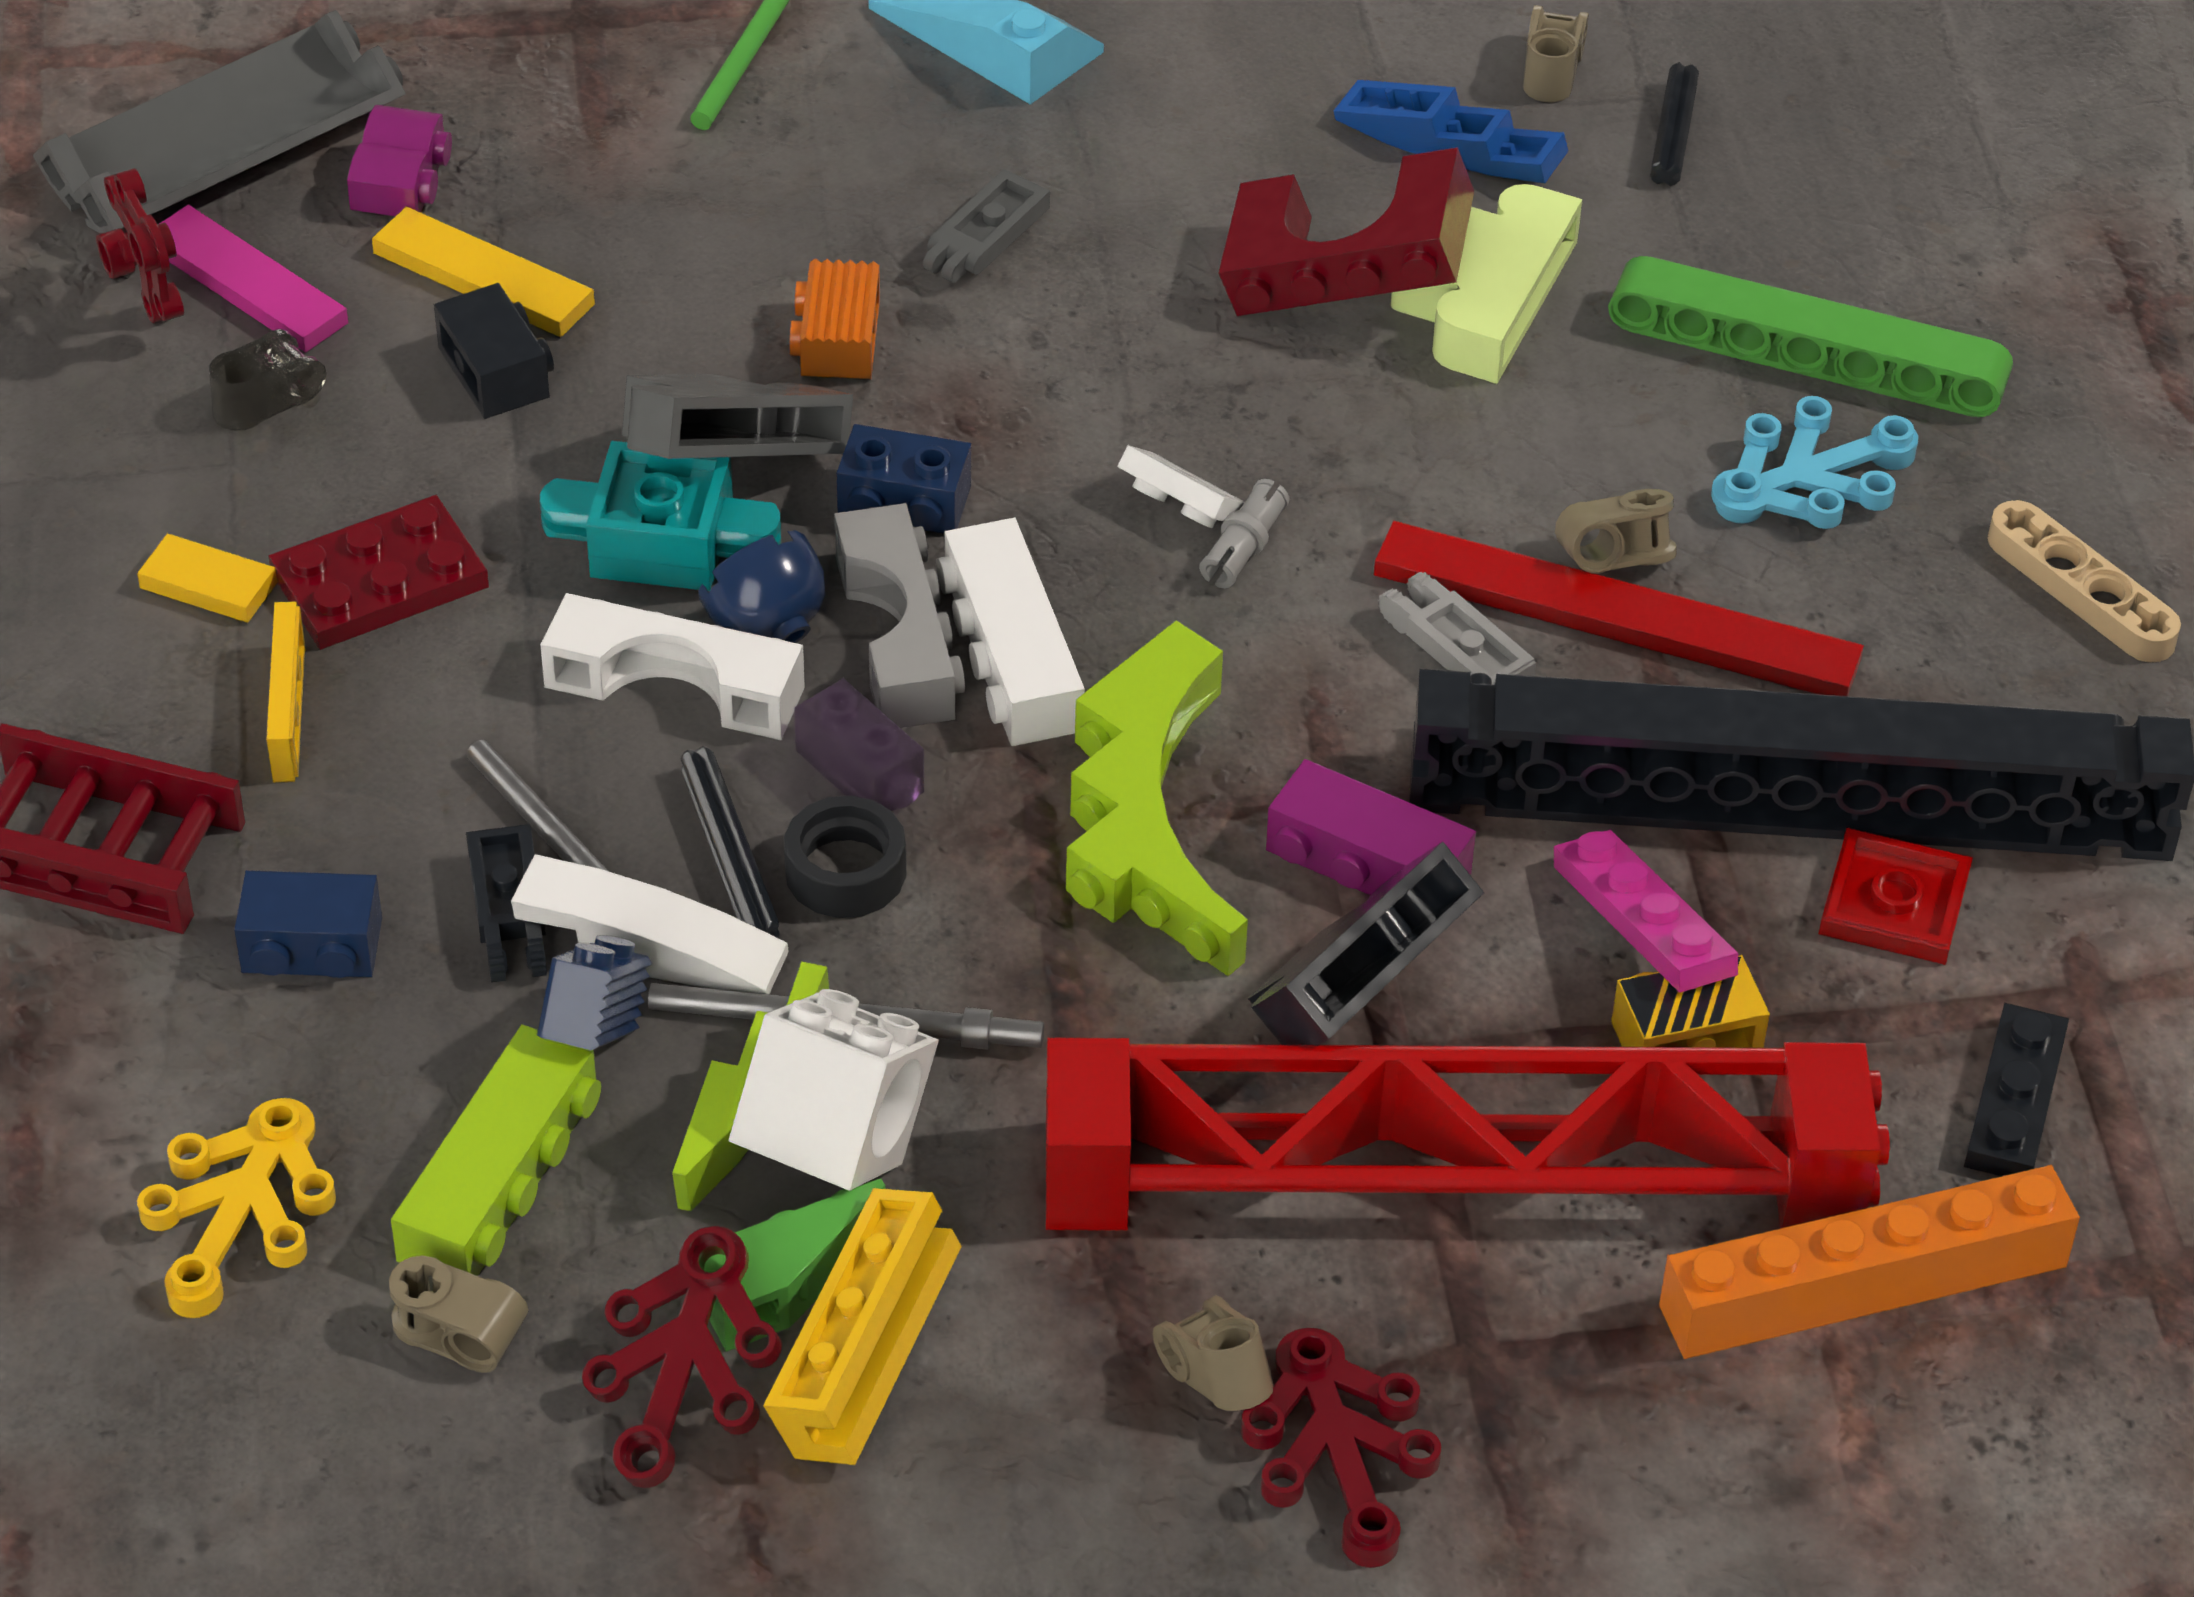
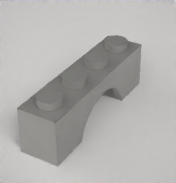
(910, 665)

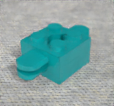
(656, 518)

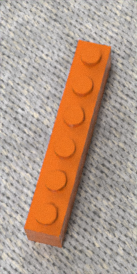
(1867, 1261)

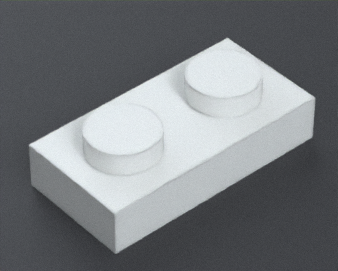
(1163, 478)

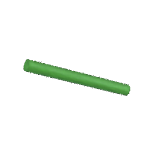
(737, 63)

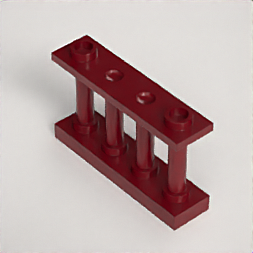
(103, 877)

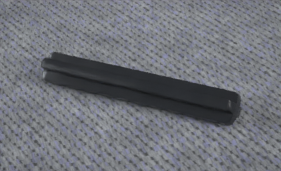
(728, 840)

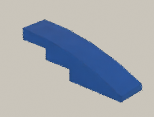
(1431, 120)

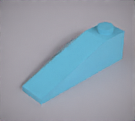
(998, 39)

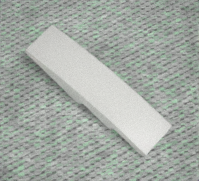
(680, 936)

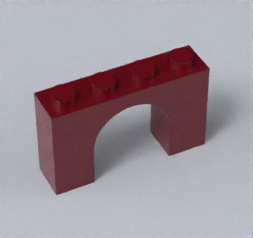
(1409, 247)

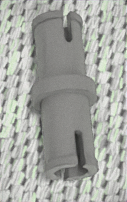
(1244, 533)

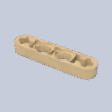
(2137, 624)

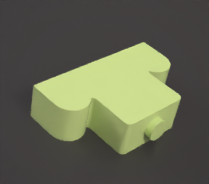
(1501, 280)

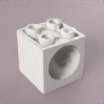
(834, 1088)

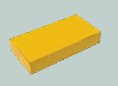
(207, 577)

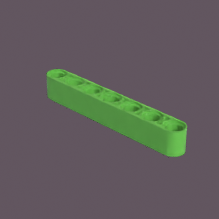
(1811, 336)

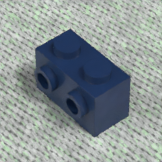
(908, 468)

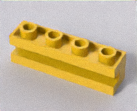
(862, 1327)

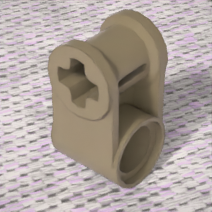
(1553, 54)
(1630, 533)
(461, 1317)
(1217, 1355)

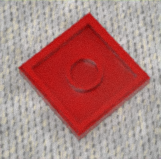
(1895, 896)

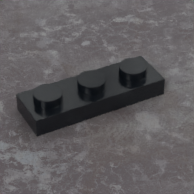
(2016, 1091)

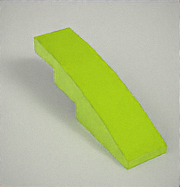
(706, 1152)

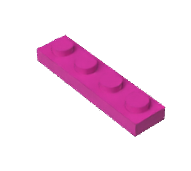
(1645, 910)

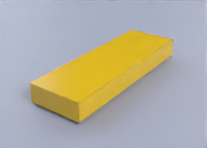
(285, 692)

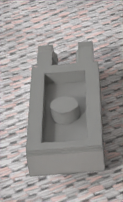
(1453, 630)

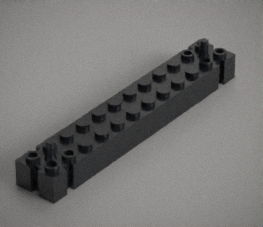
(1800, 764)

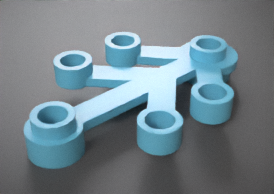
(1747, 492)

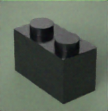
(493, 350)

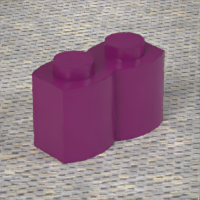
(398, 161)

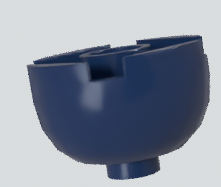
(768, 589)

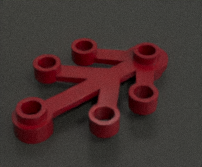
(142, 245)
(682, 1345)
(1340, 1432)

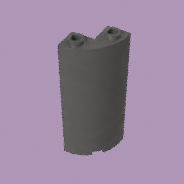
(223, 121)

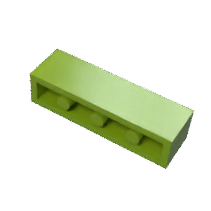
(497, 1153)

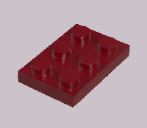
(379, 571)

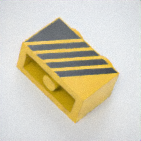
(1712, 1015)

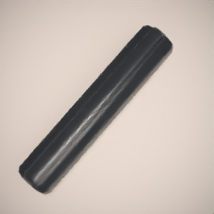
(1674, 124)

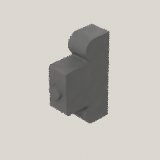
(732, 417)

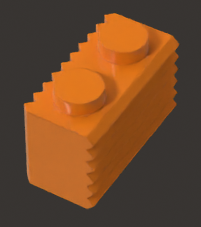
(838, 319)

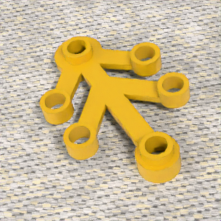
(237, 1195)

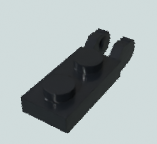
(497, 866)

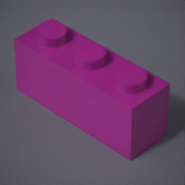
(1355, 829)

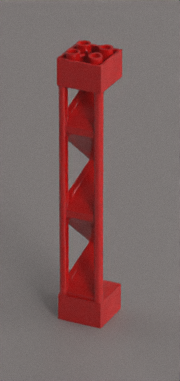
(1810, 1152)

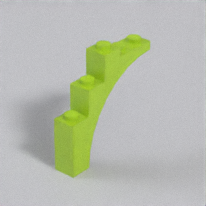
(1129, 849)

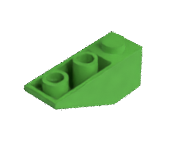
(791, 1259)

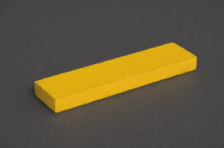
(472, 264)

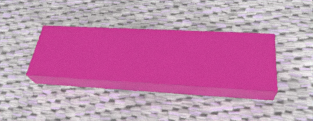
(252, 280)

